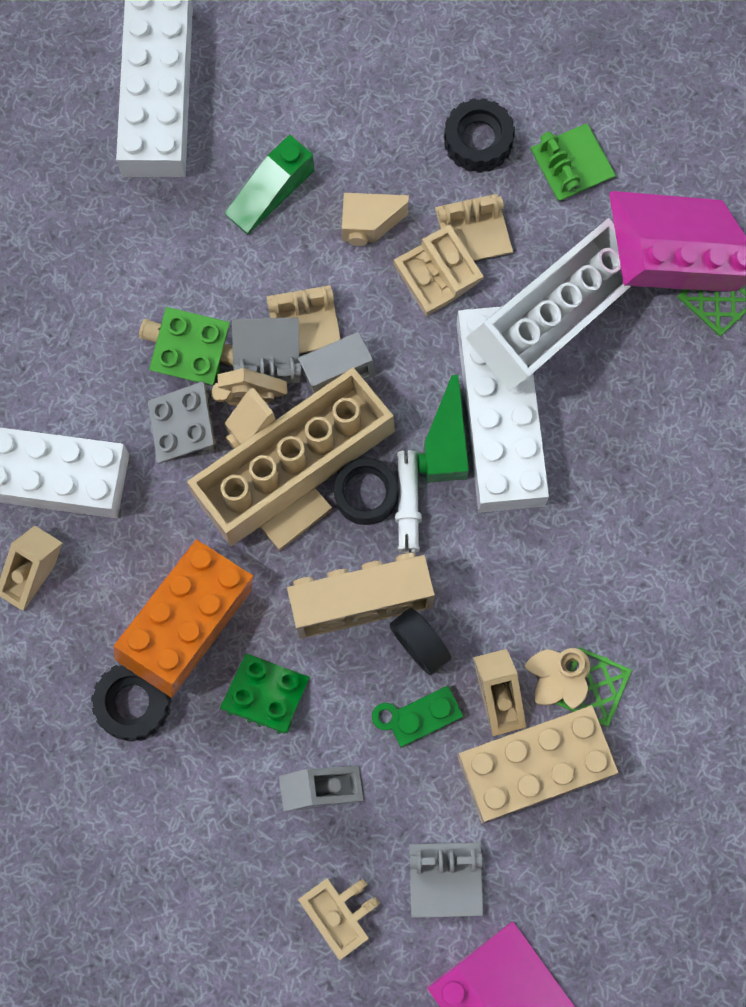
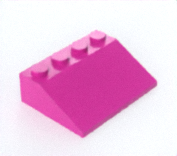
(678, 242)
(499, 974)

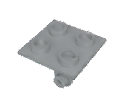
(267, 347)
(182, 423)
(446, 880)

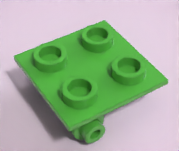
(572, 161)
(189, 346)

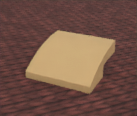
(438, 270)

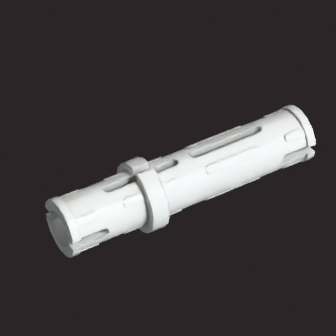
(408, 514)

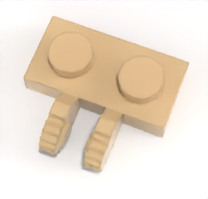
(236, 383)
(334, 918)

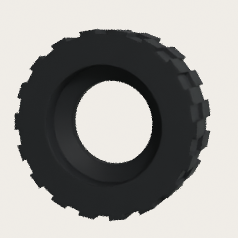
(487, 113)
(124, 728)

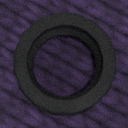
(361, 466)
(420, 641)

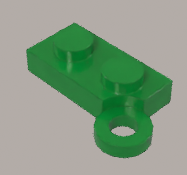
(420, 716)

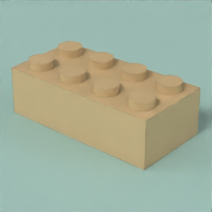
(360, 595)
(537, 764)

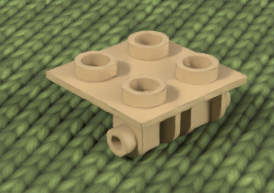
(478, 225)
(315, 312)

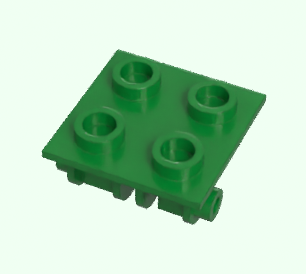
(265, 693)

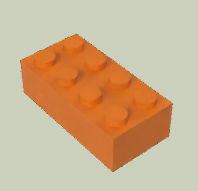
(183, 618)

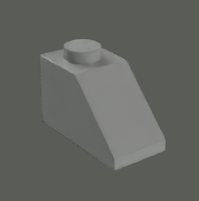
(320, 788)

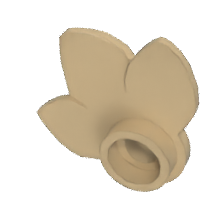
(555, 679)

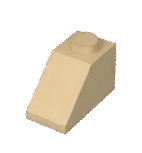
(371, 216)
(248, 418)
(28, 566)
(500, 691)

